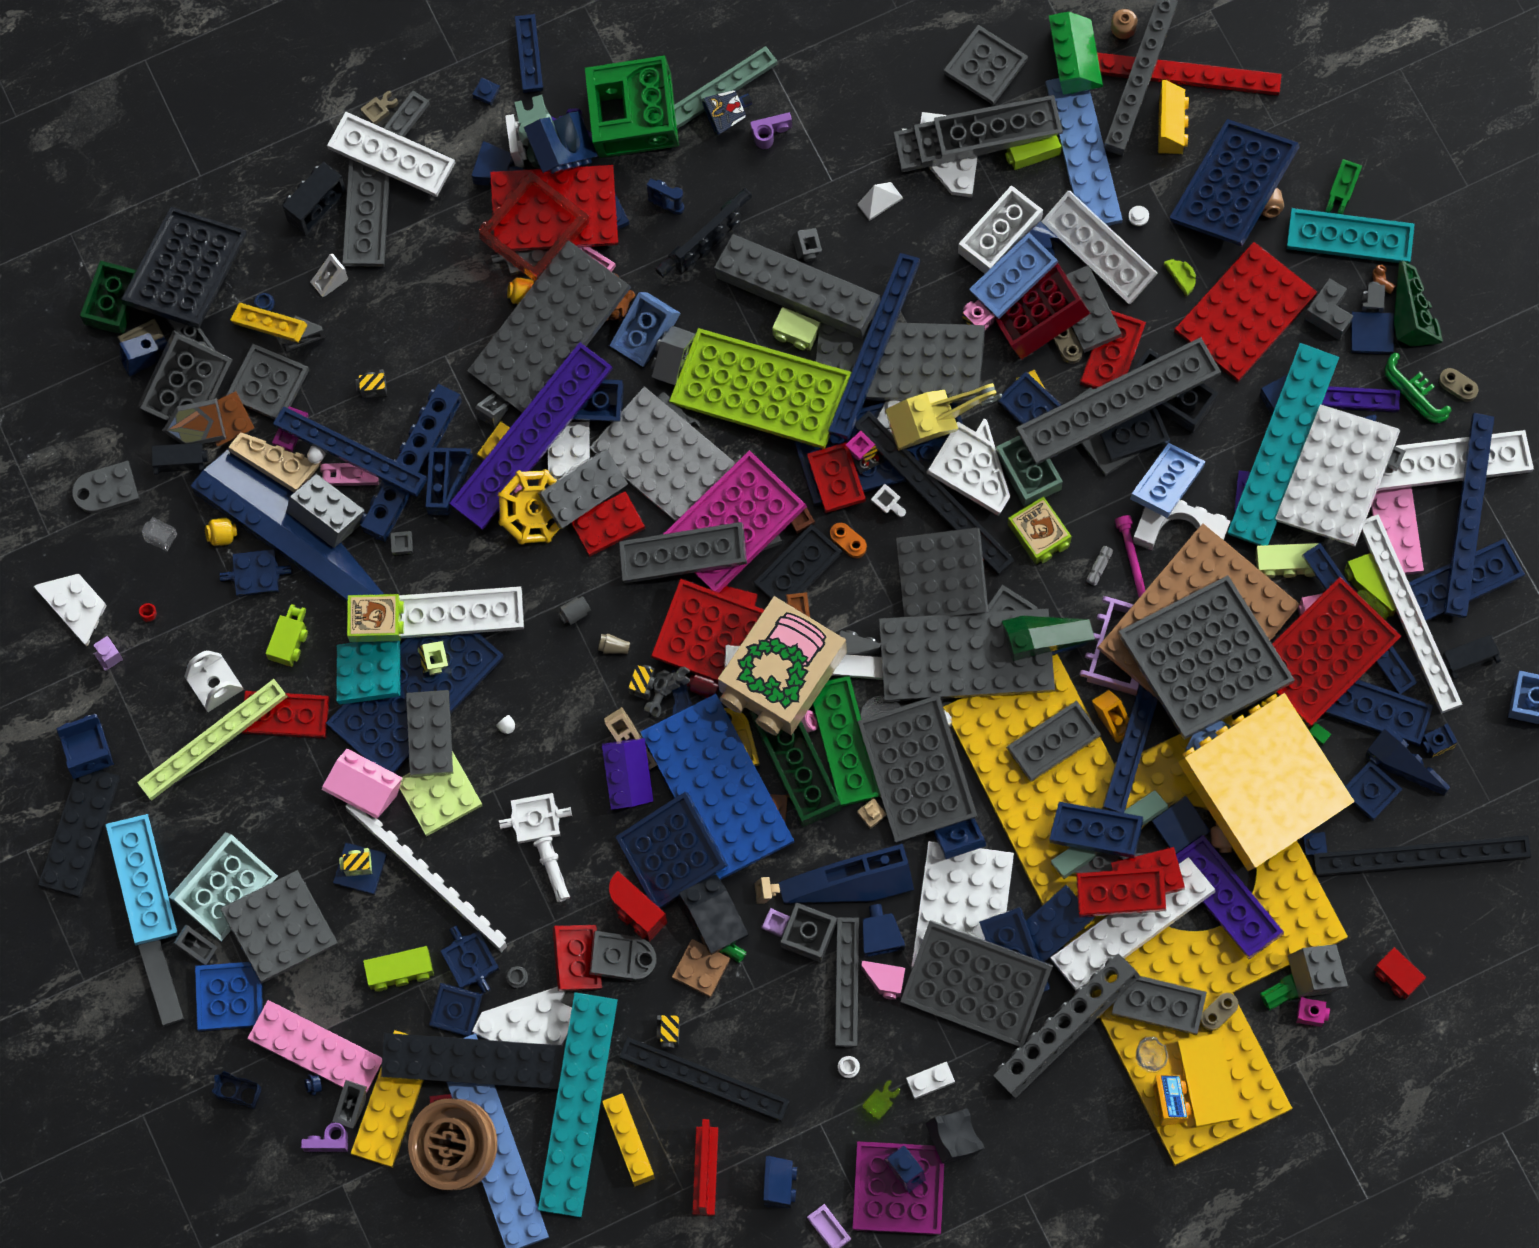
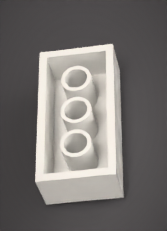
(1000, 229)

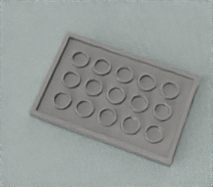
(662, 454)

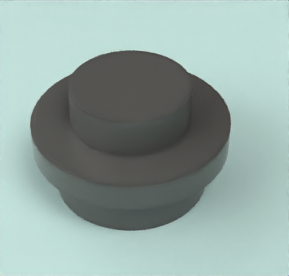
(517, 977)

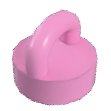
(810, 721)

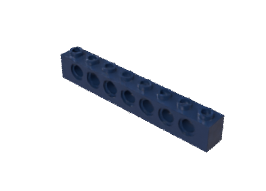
(437, 397)

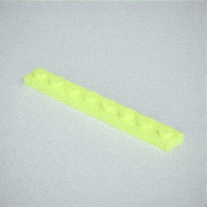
(212, 739)

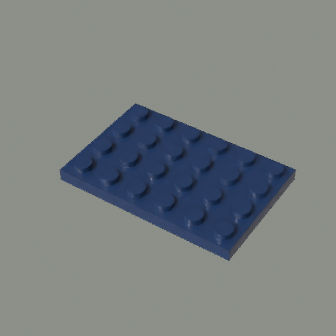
(1234, 182)

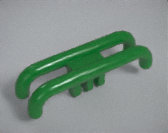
(1415, 391)

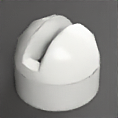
(315, 455)
(506, 725)

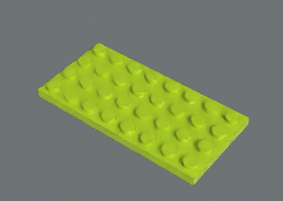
(760, 388)

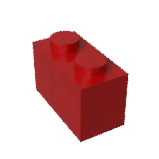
(1399, 974)

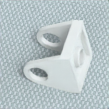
(202, 672)

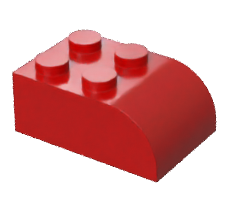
(635, 908)

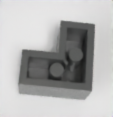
(1326, 312)
(671, 354)

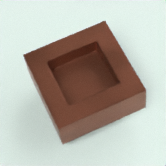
(802, 521)

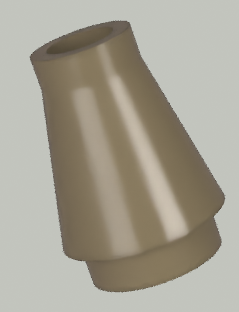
(612, 645)

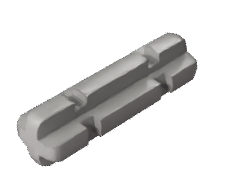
(1099, 565)

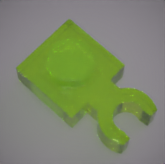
(879, 1102)

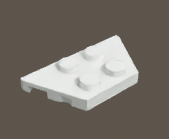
(74, 603)

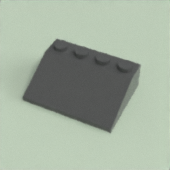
(183, 376)

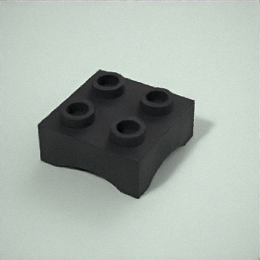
(954, 1136)

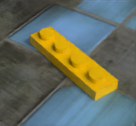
(268, 322)

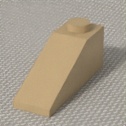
(624, 729)

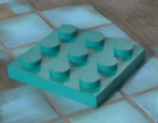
(368, 671)

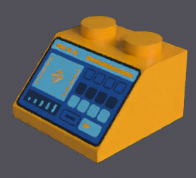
(1170, 1099)

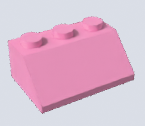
(362, 783)

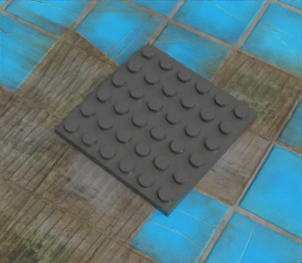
(1206, 657)

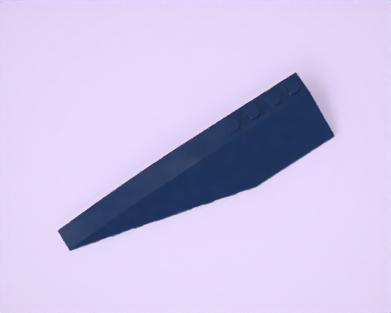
(260, 509)

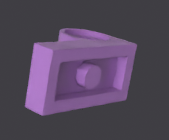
(767, 126)
(316, 1144)

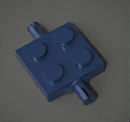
(255, 572)
(469, 959)

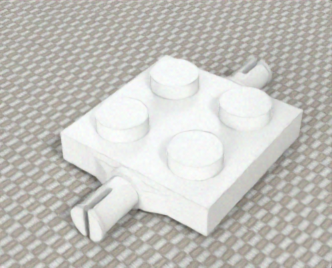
(535, 818)

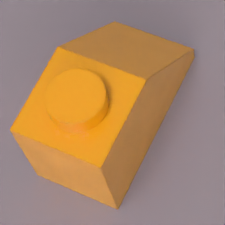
(1112, 714)

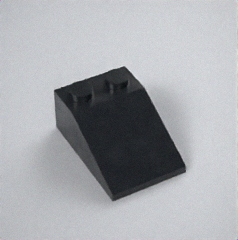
(712, 914)

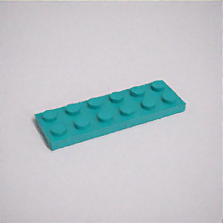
(1350, 236)

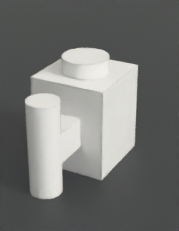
(886, 500)

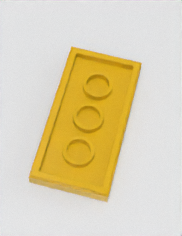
(1208, 1079)

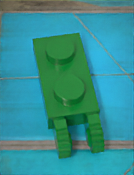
(1344, 185)

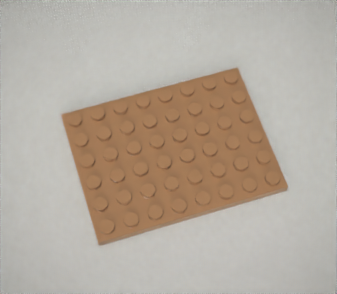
(1198, 564)

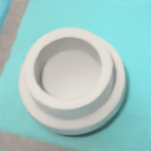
(1138, 216)
(848, 1067)

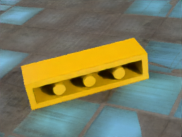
(628, 1139)

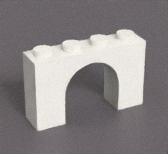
(1152, 523)

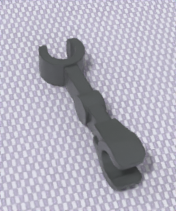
(665, 398)

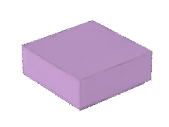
(775, 922)

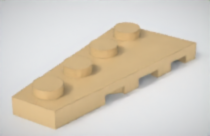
(280, 465)

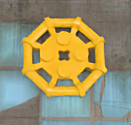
(521, 507)

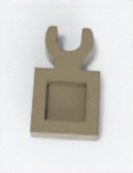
(378, 109)

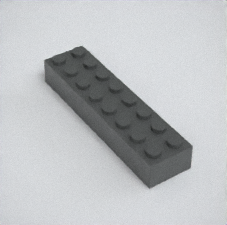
(797, 286)

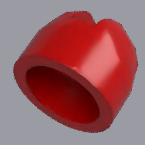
(149, 612)

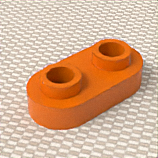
(847, 540)

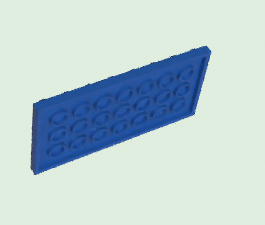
(707, 759)

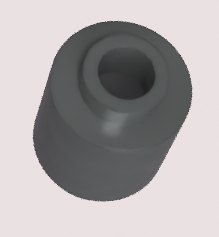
(574, 610)

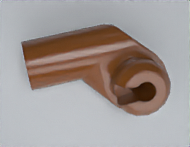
(1380, 277)

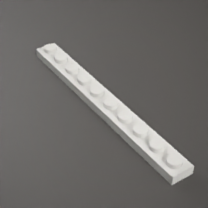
(1410, 615)
(434, 881)

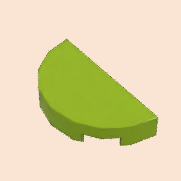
(1182, 274)

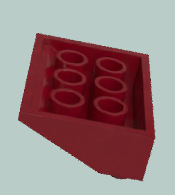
(1042, 313)

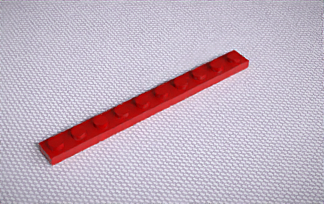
(1196, 74)

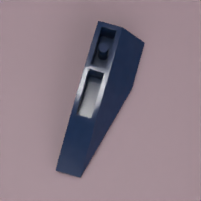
(852, 880)

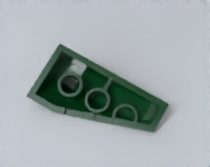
(1412, 314)
(1039, 635)

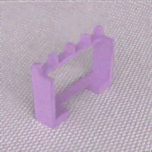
(1099, 679)

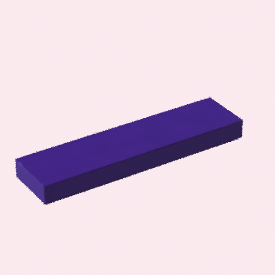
(1362, 399)

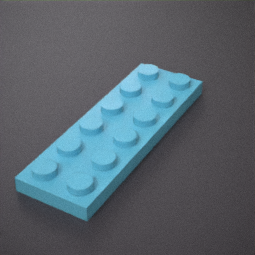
(141, 879)

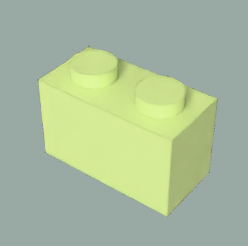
(796, 329)

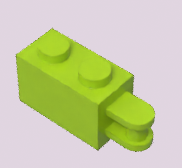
(288, 637)

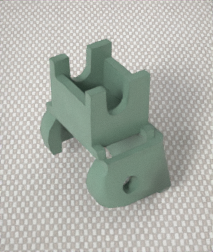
(527, 117)

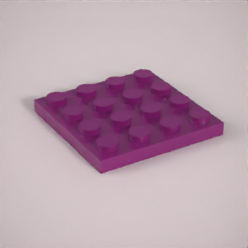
(884, 1203)

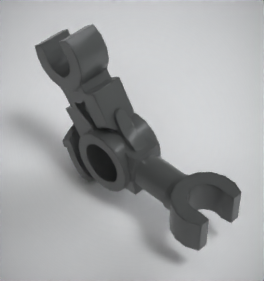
(663, 686)

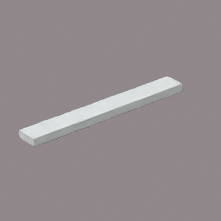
(851, 665)

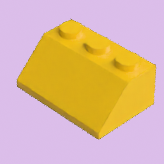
(1172, 119)

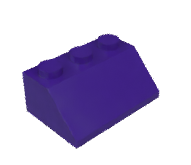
(627, 773)

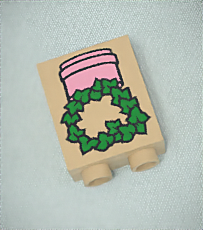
(781, 667)

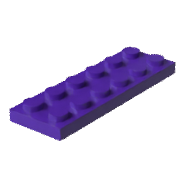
(1232, 902)

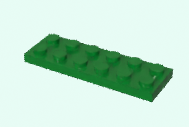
(844, 744)

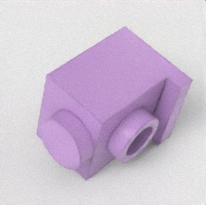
(107, 653)

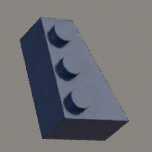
(445, 477)

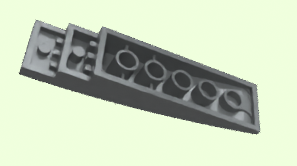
(977, 132)

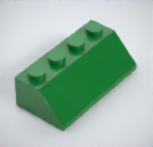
(1075, 52)

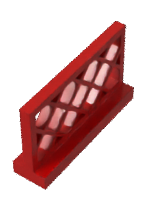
(705, 1169)

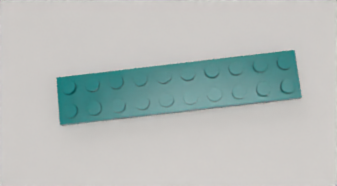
(1282, 445)
(577, 1104)

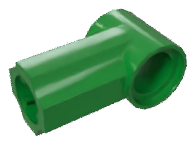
(1280, 993)

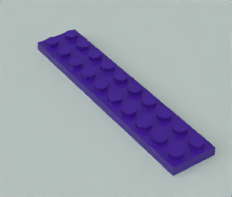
(532, 433)

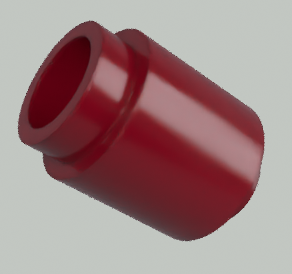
(703, 685)

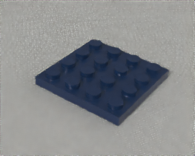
(671, 850)

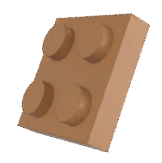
(700, 969)

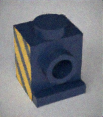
(1434, 748)

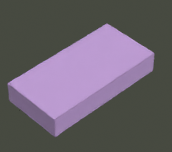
(828, 1227)

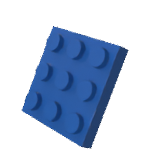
(227, 996)

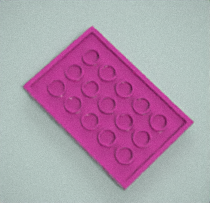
(744, 495)

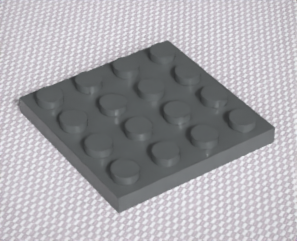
(942, 573)
(279, 926)

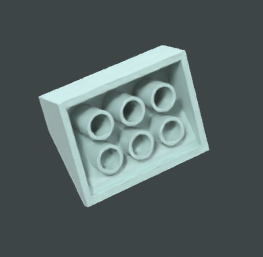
(219, 879)

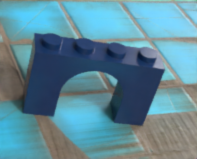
(555, 156)

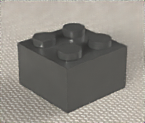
(808, 932)
(1317, 970)

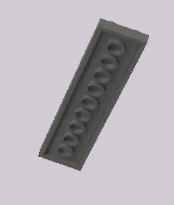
(1118, 401)

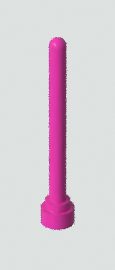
(1124, 525)

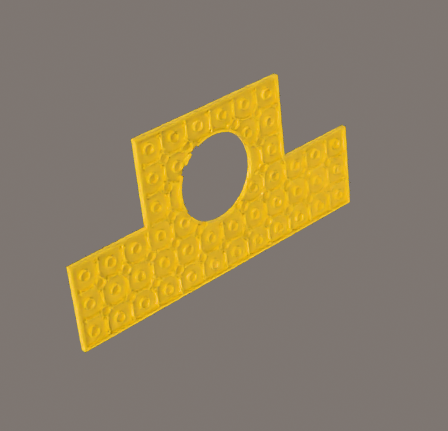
(1190, 959)

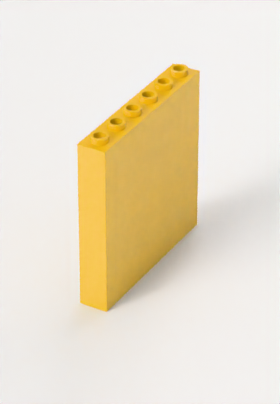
(1265, 781)

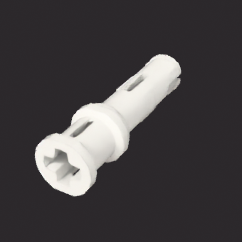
(549, 859)

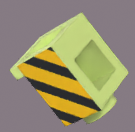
(437, 652)
(356, 863)

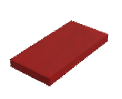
(1115, 357)
(295, 717)
(1121, 892)

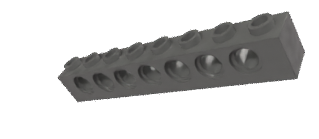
(1140, 76)
(1078, 1024)

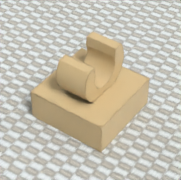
(871, 813)
(765, 890)

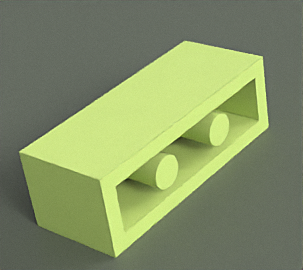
(1283, 560)

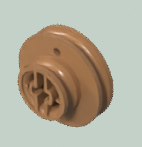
(432, 1149)

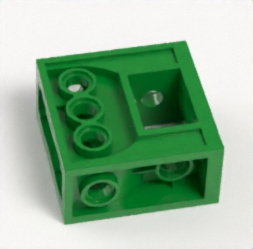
(640, 128)

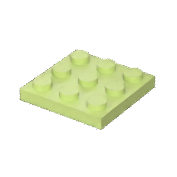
(439, 798)

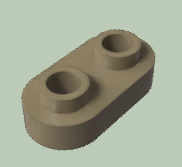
(1068, 342)
(1458, 385)
(1220, 1011)

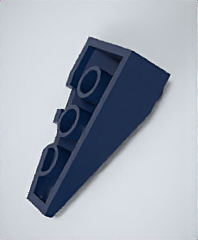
(1391, 755)

